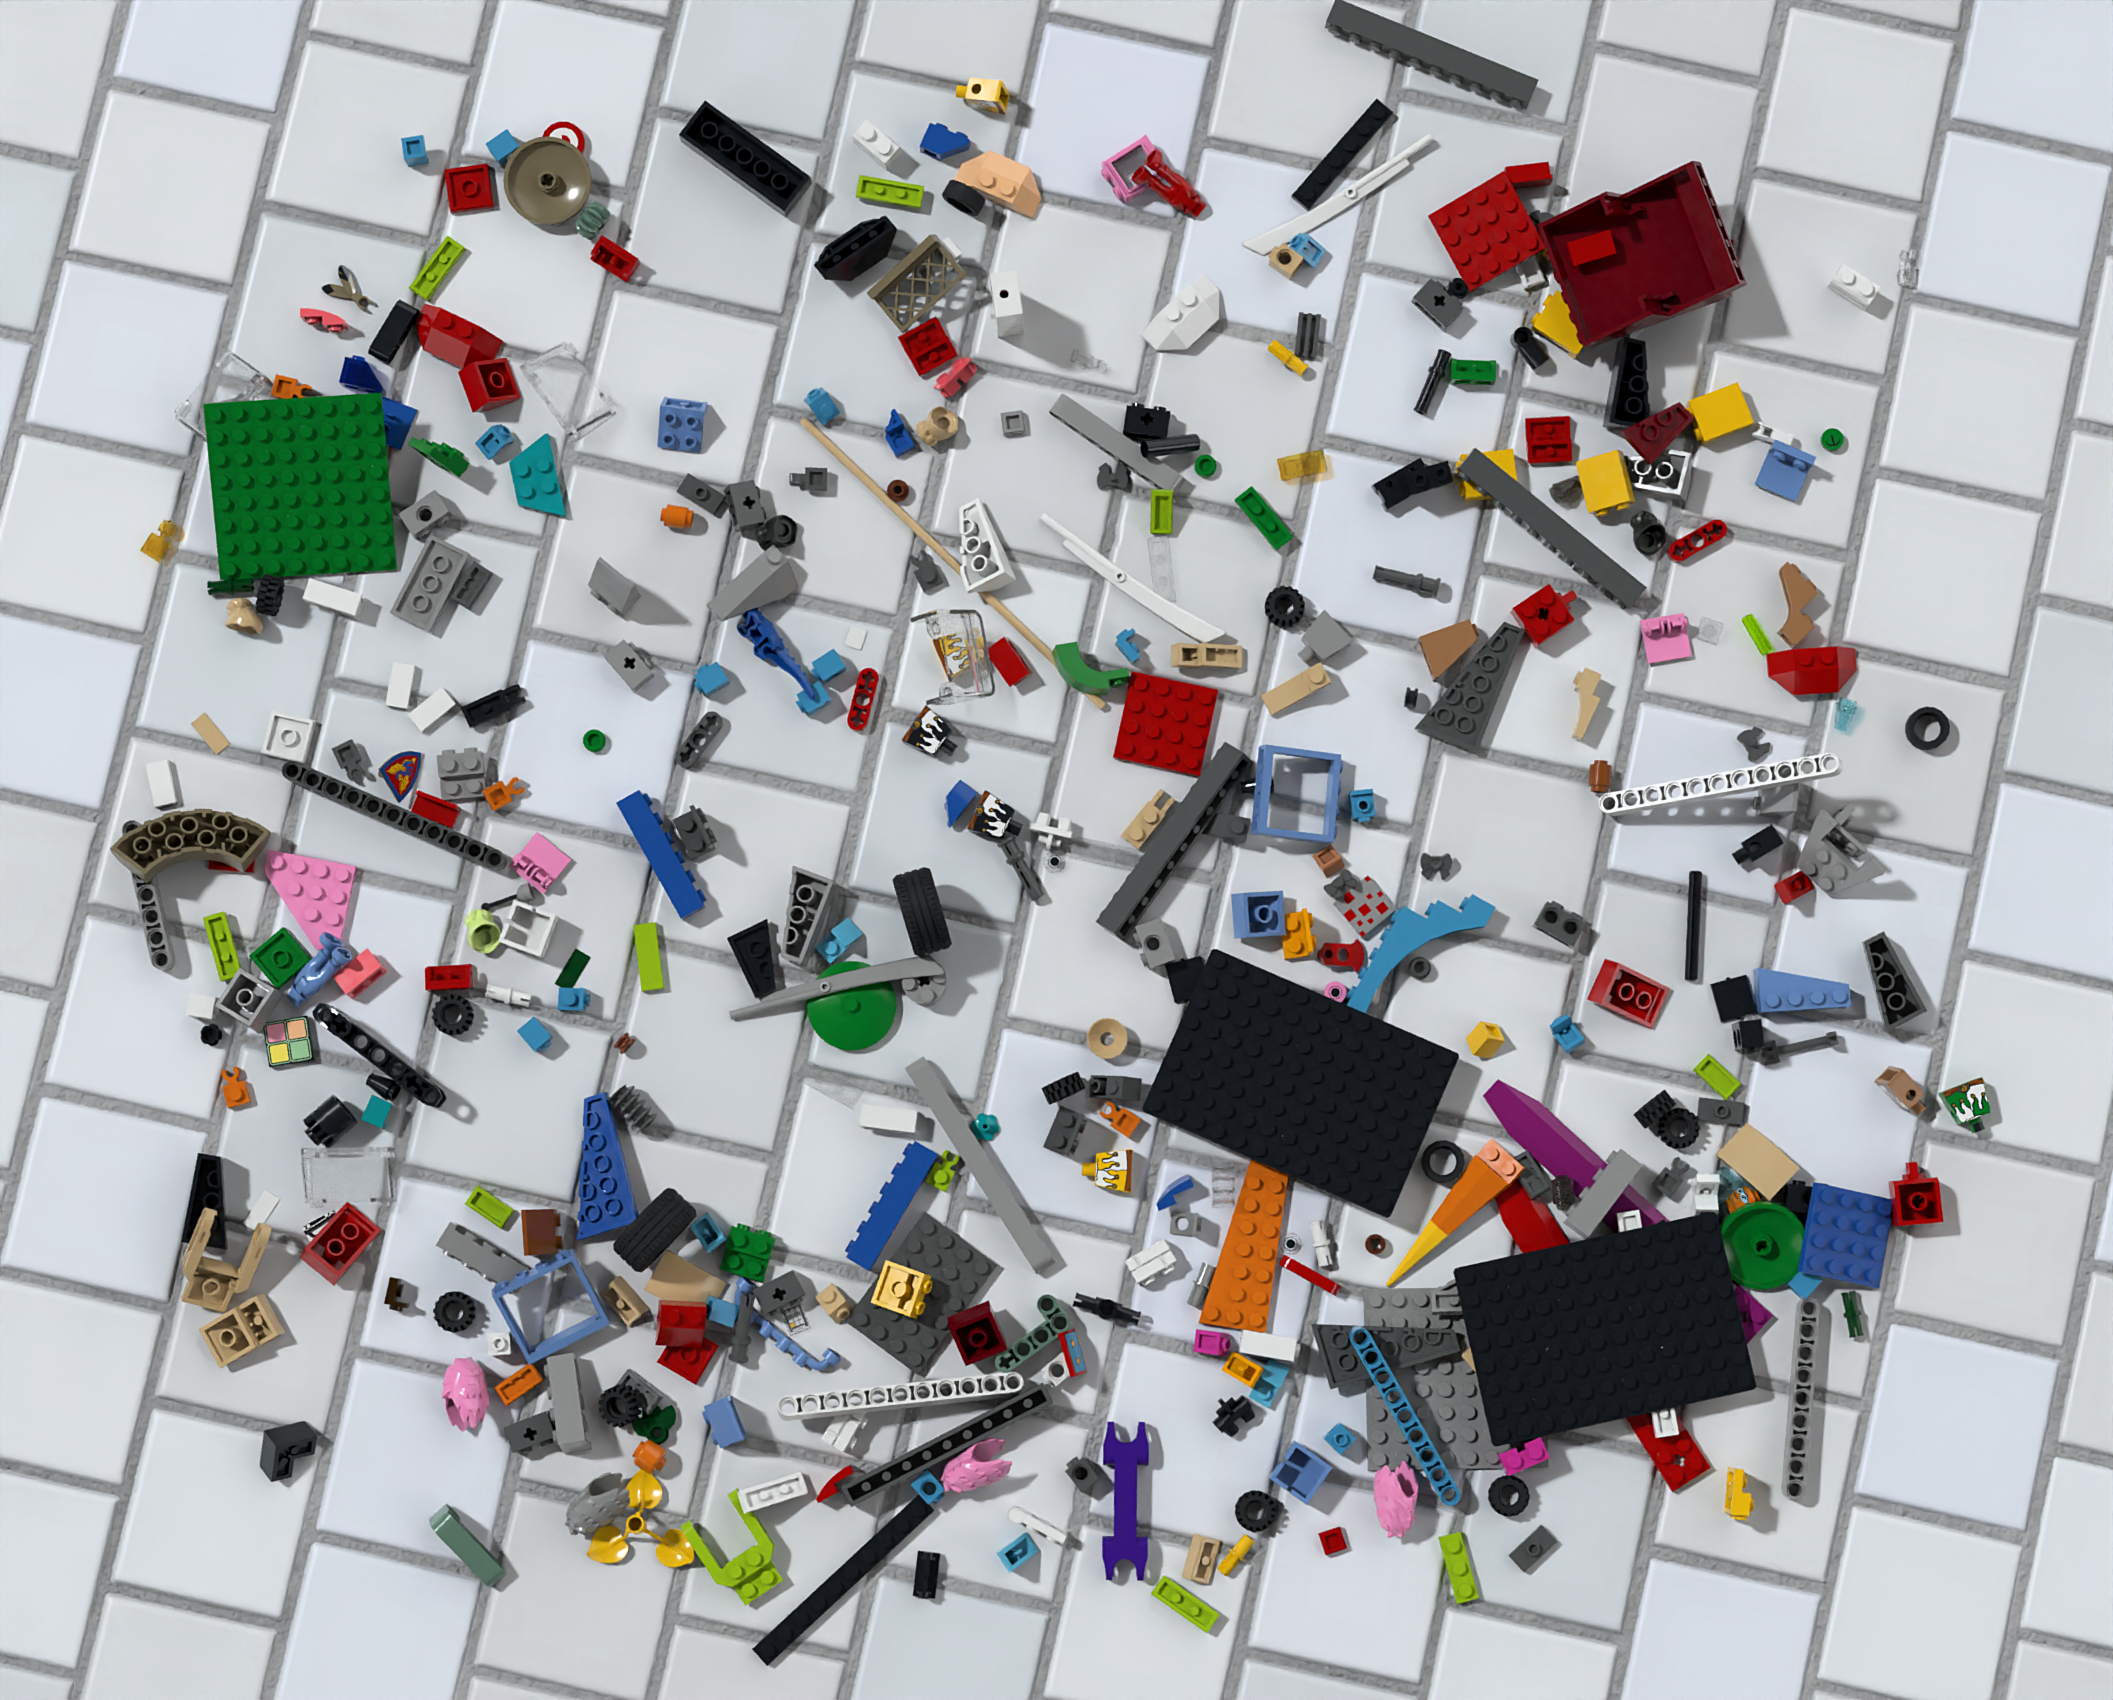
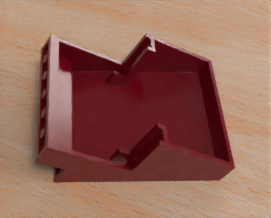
(1666, 260)

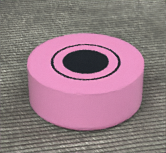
(1336, 991)

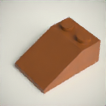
(541, 1232)

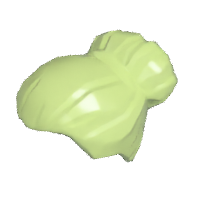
(482, 931)

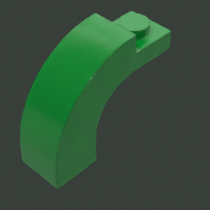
(1080, 676)

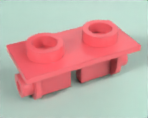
(948, 381)

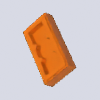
(518, 1384)

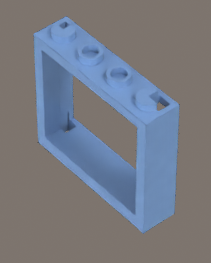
(1262, 795)
(565, 1337)

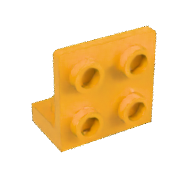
(1298, 938)

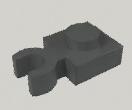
(926, 574)
(347, 757)
(1669, 1180)

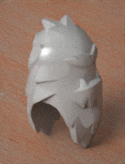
(597, 1504)

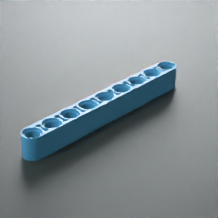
(1409, 1425)

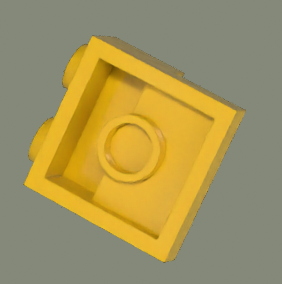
(902, 1289)
(1737, 1502)

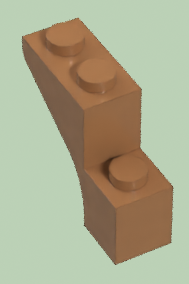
(1797, 594)

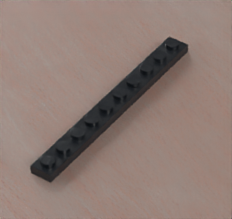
(843, 1579)

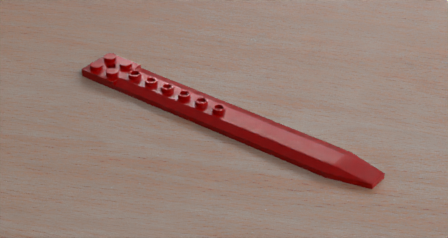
(1536, 1229)

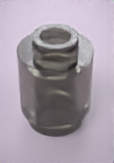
(1563, 1192)

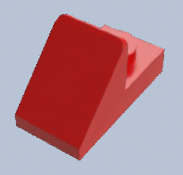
(1793, 887)

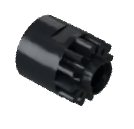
(329, 1122)

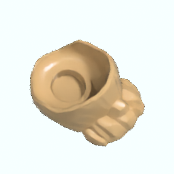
(937, 426)
(243, 617)

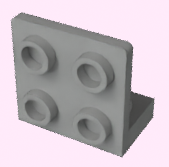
(1850, 844)

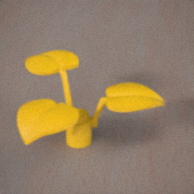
(609, 1544)

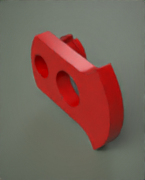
(1354, 951)

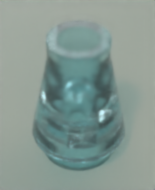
(1844, 713)

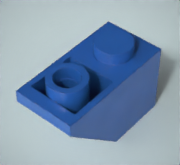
(942, 143)

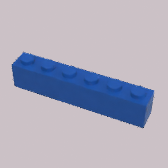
(661, 855)
(892, 1205)

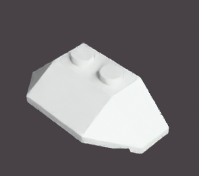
(1185, 317)

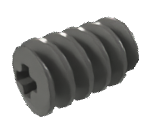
(633, 1107)

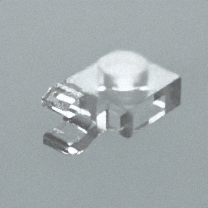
(1908, 271)

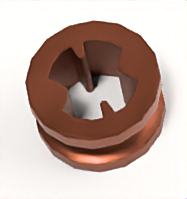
(624, 1043)
(1382, 1243)

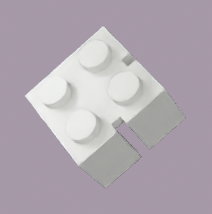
(530, 930)

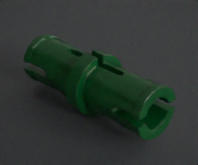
(230, 586)
(1852, 1314)

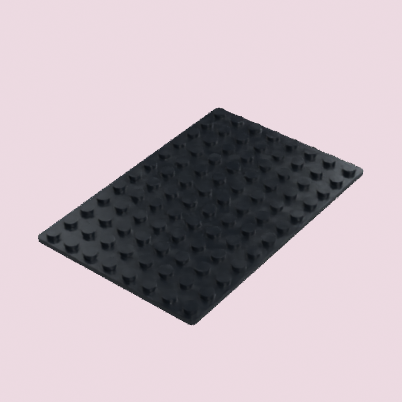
(1300, 1083)
(1604, 1329)

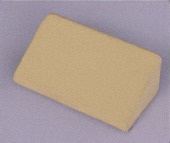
(624, 1301)
(1201, 1559)

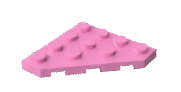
(313, 891)

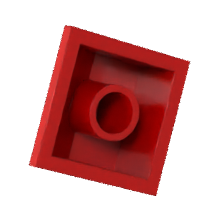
(489, 384)
(680, 1323)

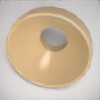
(1103, 1026)

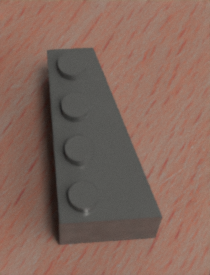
(1892, 986)

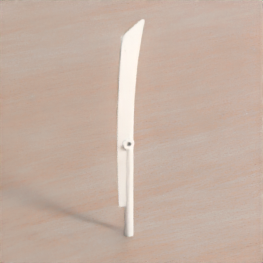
(1284, 234)
(1179, 618)

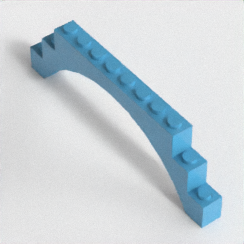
(1409, 934)

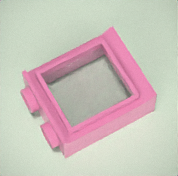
(1122, 166)

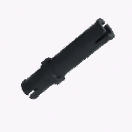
(1441, 359)

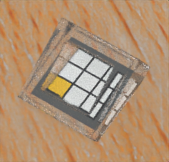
(795, 1319)

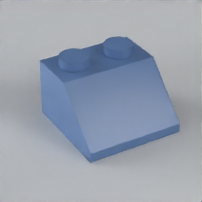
(1258, 914)
(724, 1422)

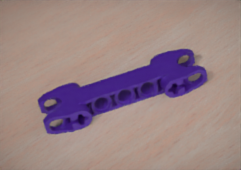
(1125, 1542)

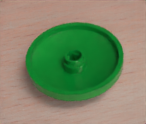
(853, 1016)
(1762, 1244)

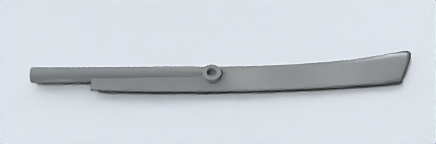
(888, 971)

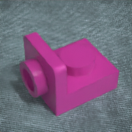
(1211, 1342)

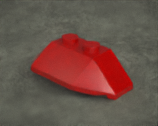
(455, 337)
(1812, 669)

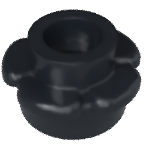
(1458, 282)
(217, 1035)

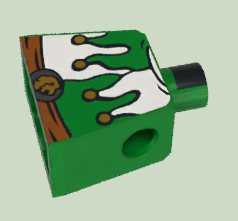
(1967, 1103)

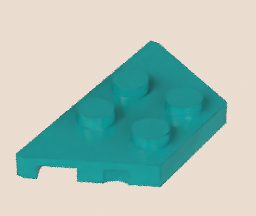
(537, 478)

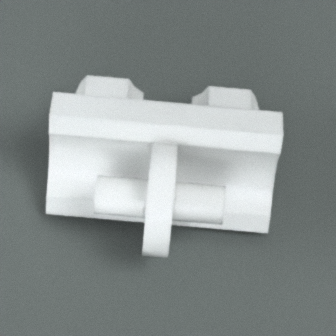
(1042, 826)

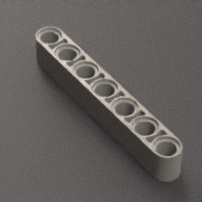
(1115, 444)
(146, 909)

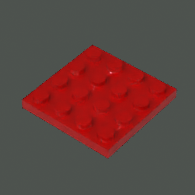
(1487, 231)
(1165, 724)

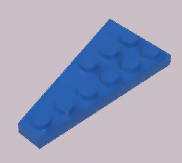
(604, 1179)

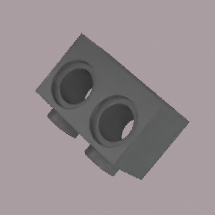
(1556, 930)

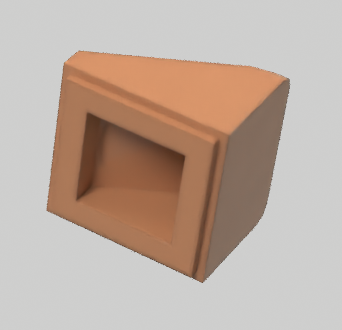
(1328, 861)

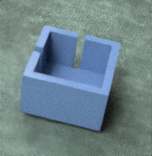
(1300, 1472)

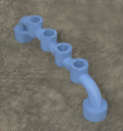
(784, 1342)

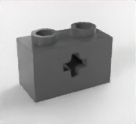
(1440, 315)
(742, 516)
(766, 1292)
(517, 1432)

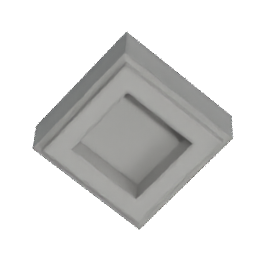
(1013, 423)

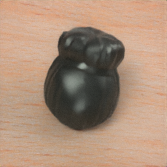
(777, 531)
(1648, 533)

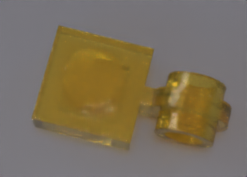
(156, 546)

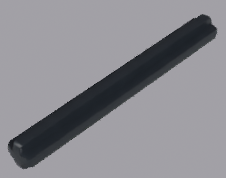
(1693, 925)

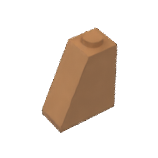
(1446, 646)

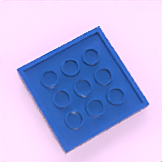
(1845, 1235)

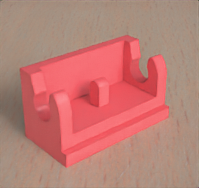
(359, 973)

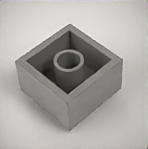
(249, 1000)

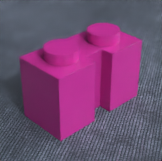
(1531, 1454)

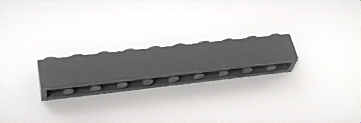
(1431, 54)
(1550, 527)
(1174, 841)
(947, 1444)

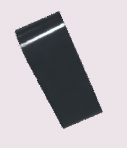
(393, 332)

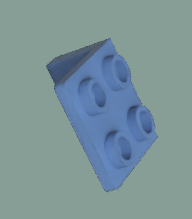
(681, 424)
(1784, 470)

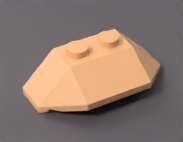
(1002, 182)

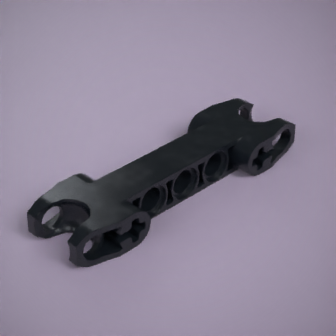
(351, 1036)

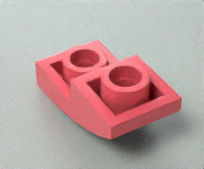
(329, 321)

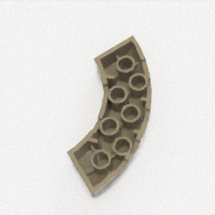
(188, 837)

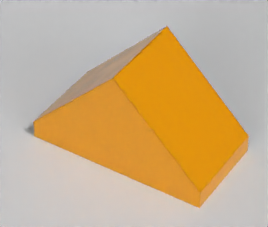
(1242, 1369)

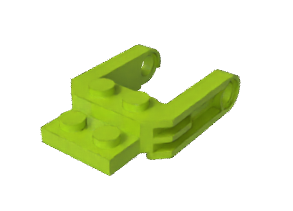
(748, 1573)

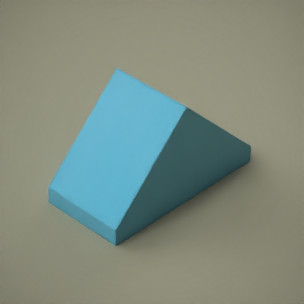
(708, 1233)
(1017, 1552)

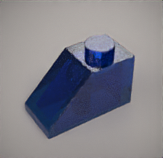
(360, 376)

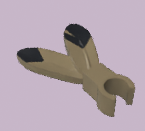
(348, 290)

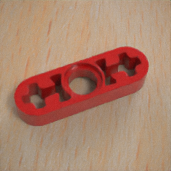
(1686, 554)
(872, 685)
(1310, 1275)

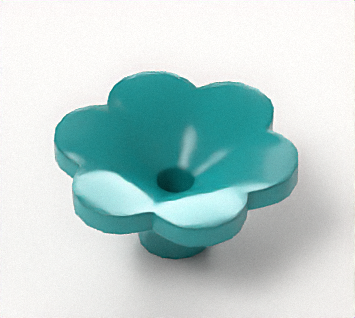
(992, 1126)

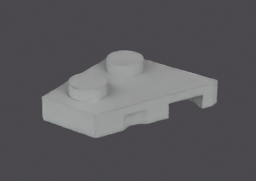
(1445, 1300)

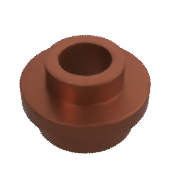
(897, 497)

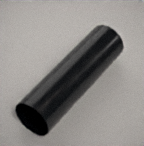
(1170, 445)

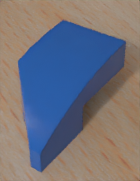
(897, 436)
(957, 801)
(1180, 1185)

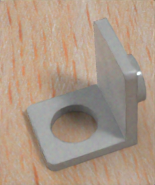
(1194, 1223)

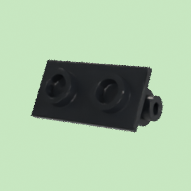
(926, 1574)

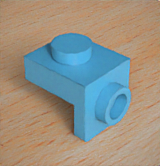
(821, 405)
(1566, 1033)

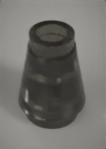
(1565, 489)

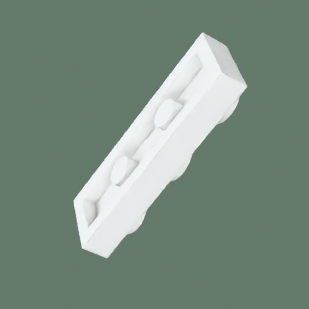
(772, 1492)

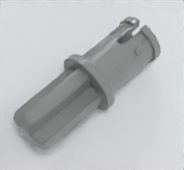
(1200, 1285)

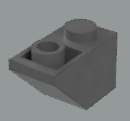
(1115, 1087)

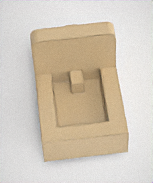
(834, 1303)

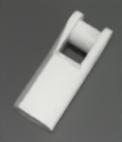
(1774, 435)

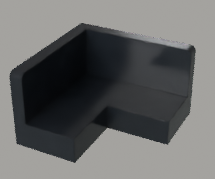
(284, 1445)

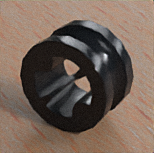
(1411, 697)

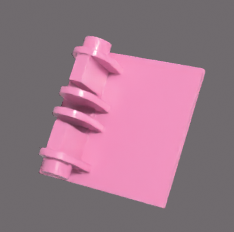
(1665, 638)
(539, 863)

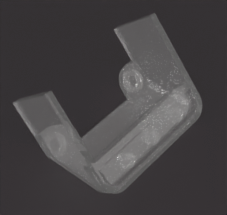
(964, 654)

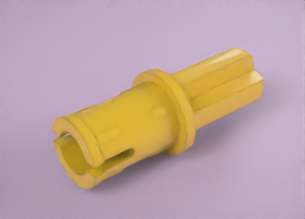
(1287, 357)
(1235, 1555)

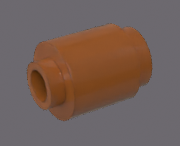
(1600, 776)

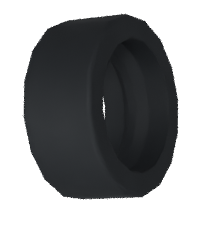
(963, 198)
(1928, 711)
(1460, 1162)

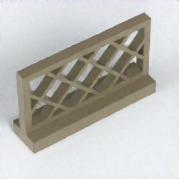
(908, 266)

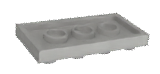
(430, 583)

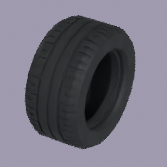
(922, 911)
(654, 1230)

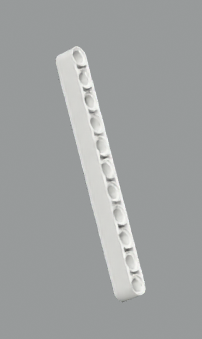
(1730, 788)
(891, 1403)

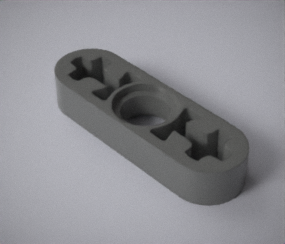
(684, 749)

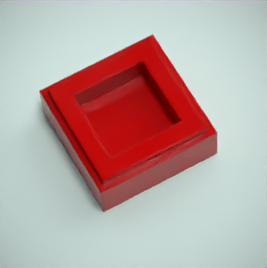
(1332, 1540)

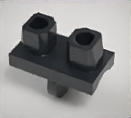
(1230, 1412)

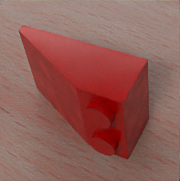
(1628, 993)
(340, 1243)

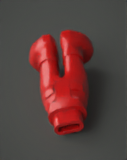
(1179, 194)

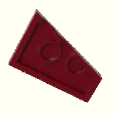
(1656, 432)

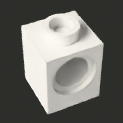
(202, 1006)
(500, 1343)
(1047, 1375)

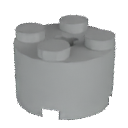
(927, 993)

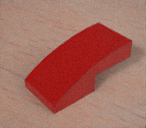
(830, 1487)

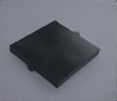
(1184, 977)
(1733, 998)

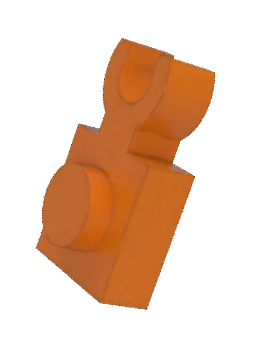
(288, 387)
(499, 794)
(235, 1092)
(1123, 1121)

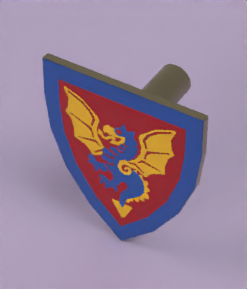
(401, 773)

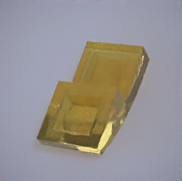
(1302, 465)

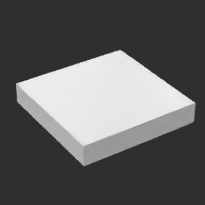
(288, 737)

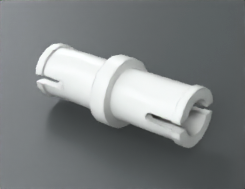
(508, 995)
(1321, 1243)

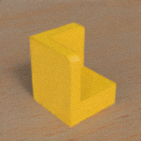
(1485, 1039)

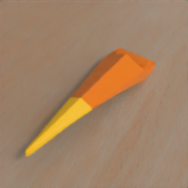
(1479, 1184)

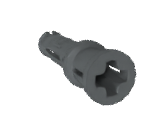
(1416, 582)
(1015, 858)
(741, 1338)

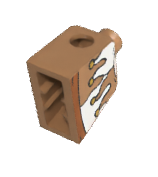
(1901, 1089)

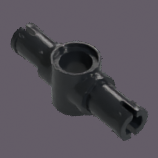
(1119, 1312)

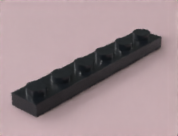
(1342, 154)

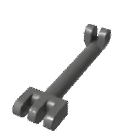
(1830, 1039)

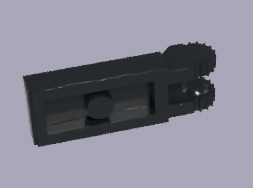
(491, 706)

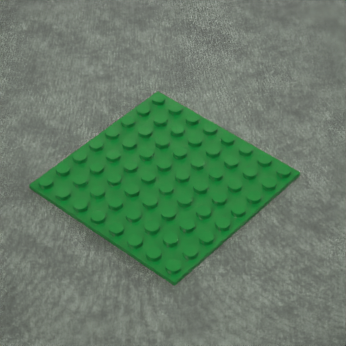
(300, 486)

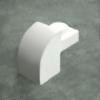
(937, 257)
(1705, 1194)

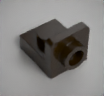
(394, 1291)

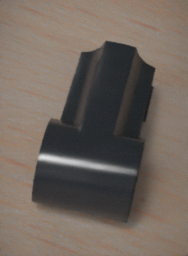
(1530, 350)

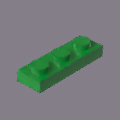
(1263, 518)

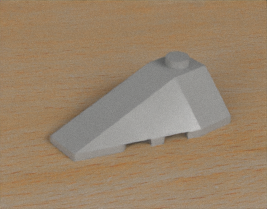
(1665, 477)
(762, 582)

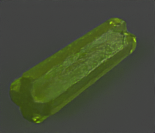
(1756, 634)

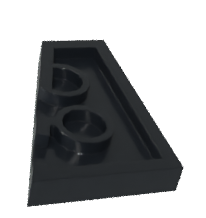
(754, 956)

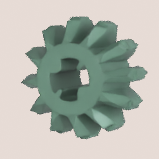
(592, 220)

